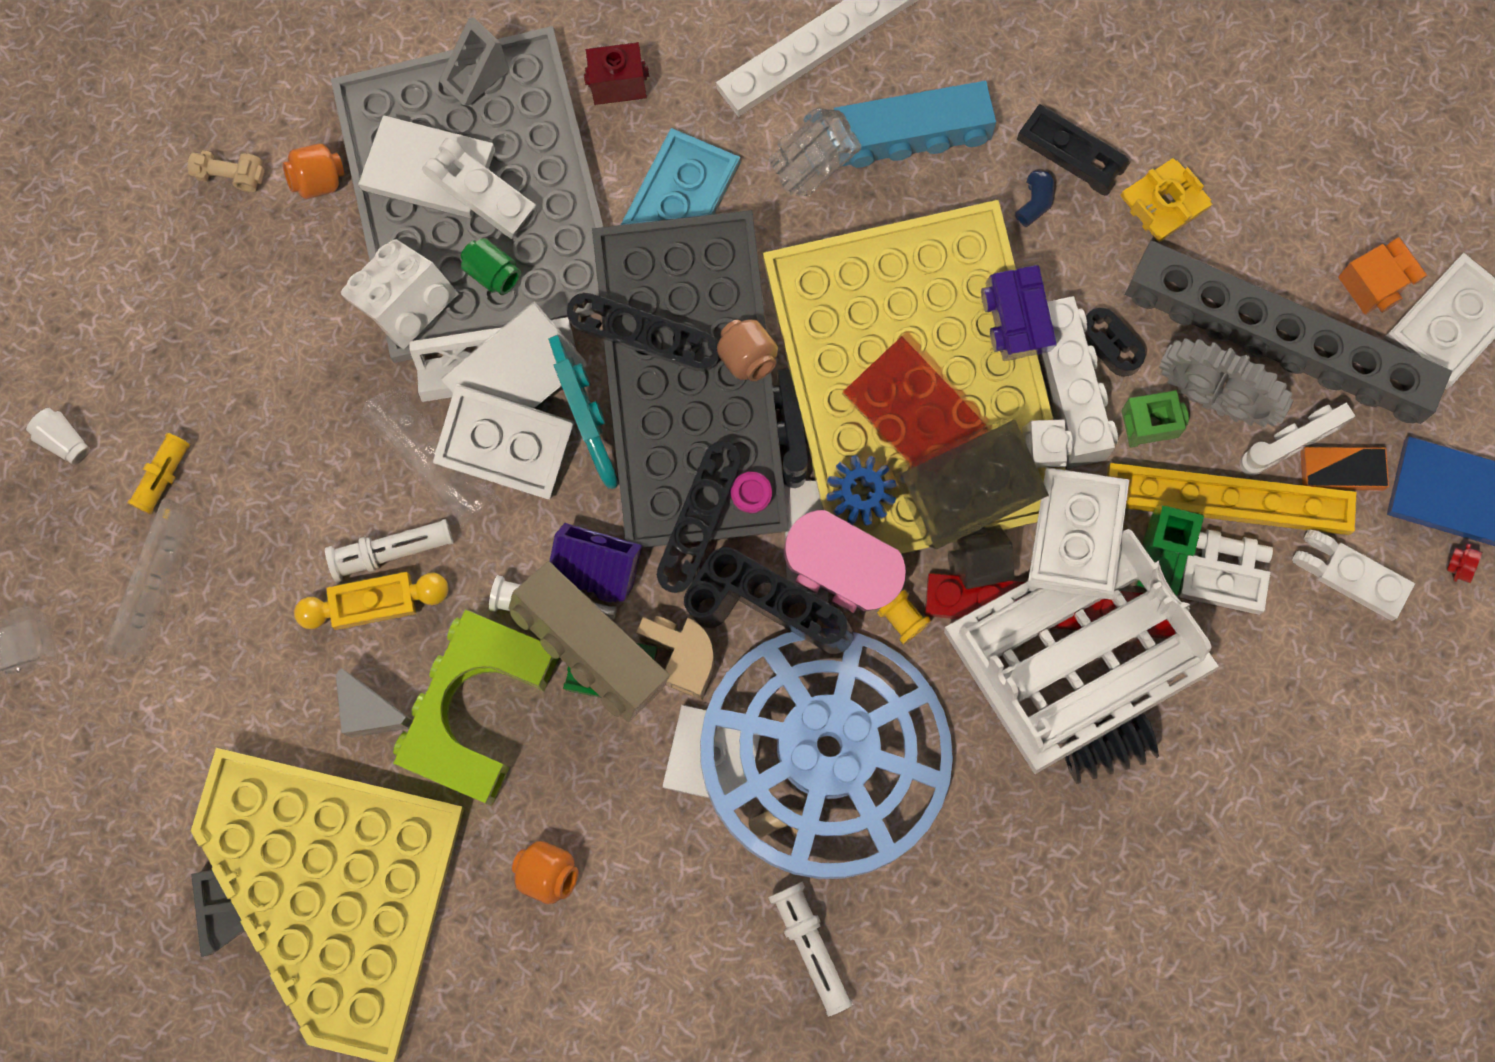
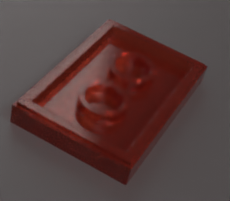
(910, 403)

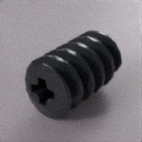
(1119, 744)

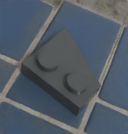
(215, 914)

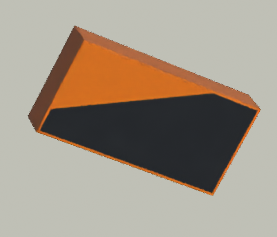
(1345, 468)

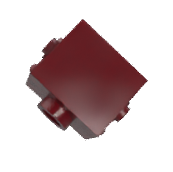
(616, 73)

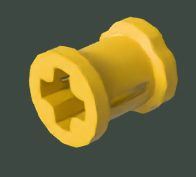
(904, 617)

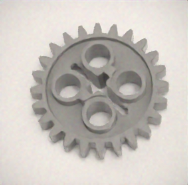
(1248, 394)

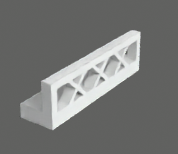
(452, 347)

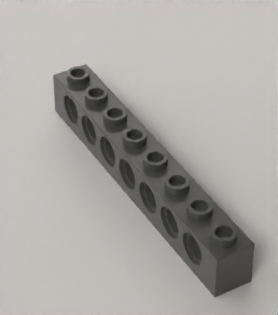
(1421, 379)

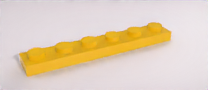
(1239, 499)

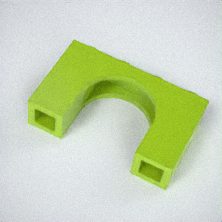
(474, 648)

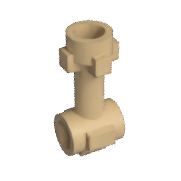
(245, 173)

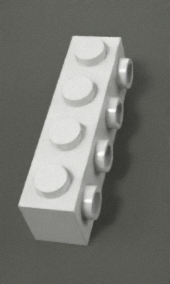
(1074, 386)

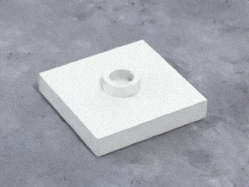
(684, 766)

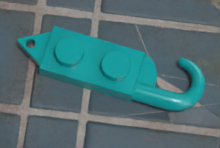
(586, 414)

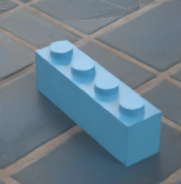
(921, 122)

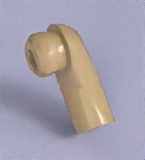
(767, 823)

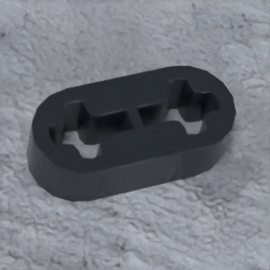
(1119, 336)

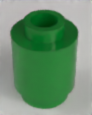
(490, 266)

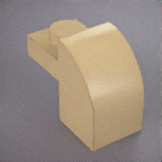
(691, 657)

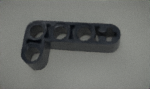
(773, 605)

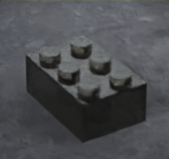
(970, 483)

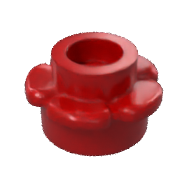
(1464, 563)

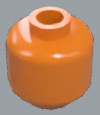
(313, 171)
(545, 872)

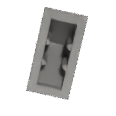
(474, 63)
(364, 710)

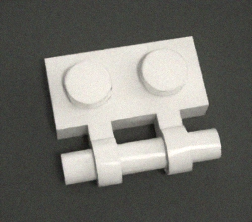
(1227, 583)

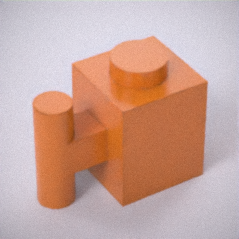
(1381, 276)

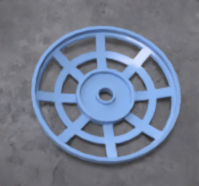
(823, 775)

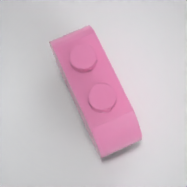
(843, 562)

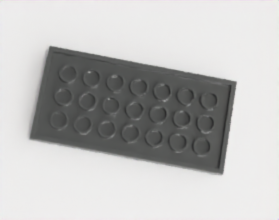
(666, 414)

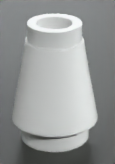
(57, 435)

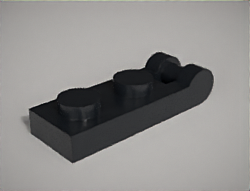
(1073, 149)
(790, 431)

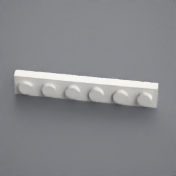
(804, 50)

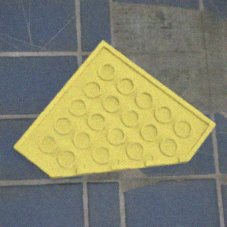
(330, 890)

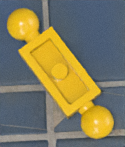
(371, 600)

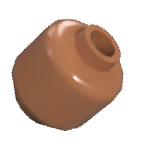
(747, 350)

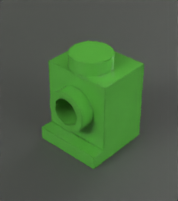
(1163, 406)

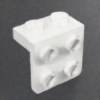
(399, 291)

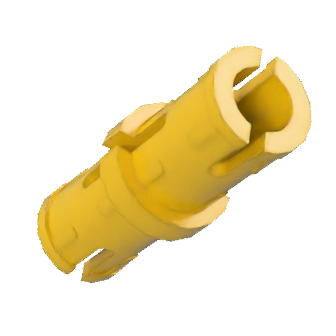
(172, 450)

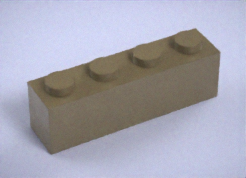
(587, 642)

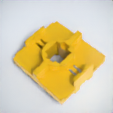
(1154, 212)

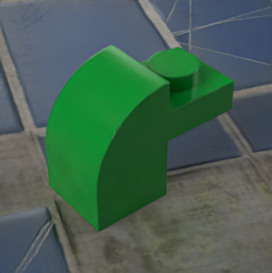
(1170, 540)

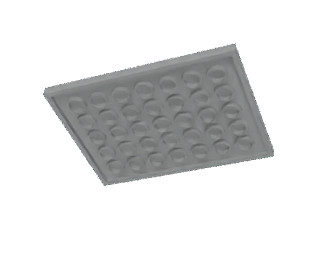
(535, 152)

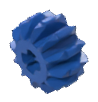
(868, 478)

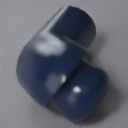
(1041, 200)

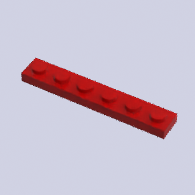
(950, 599)

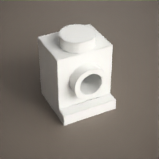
(1048, 442)

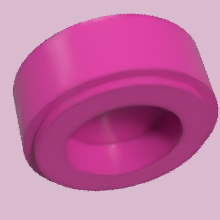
(751, 492)

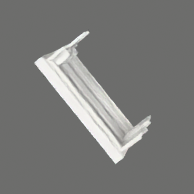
(1112, 693)

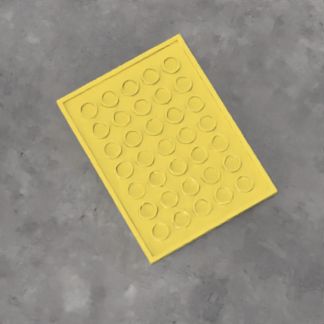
(862, 291)

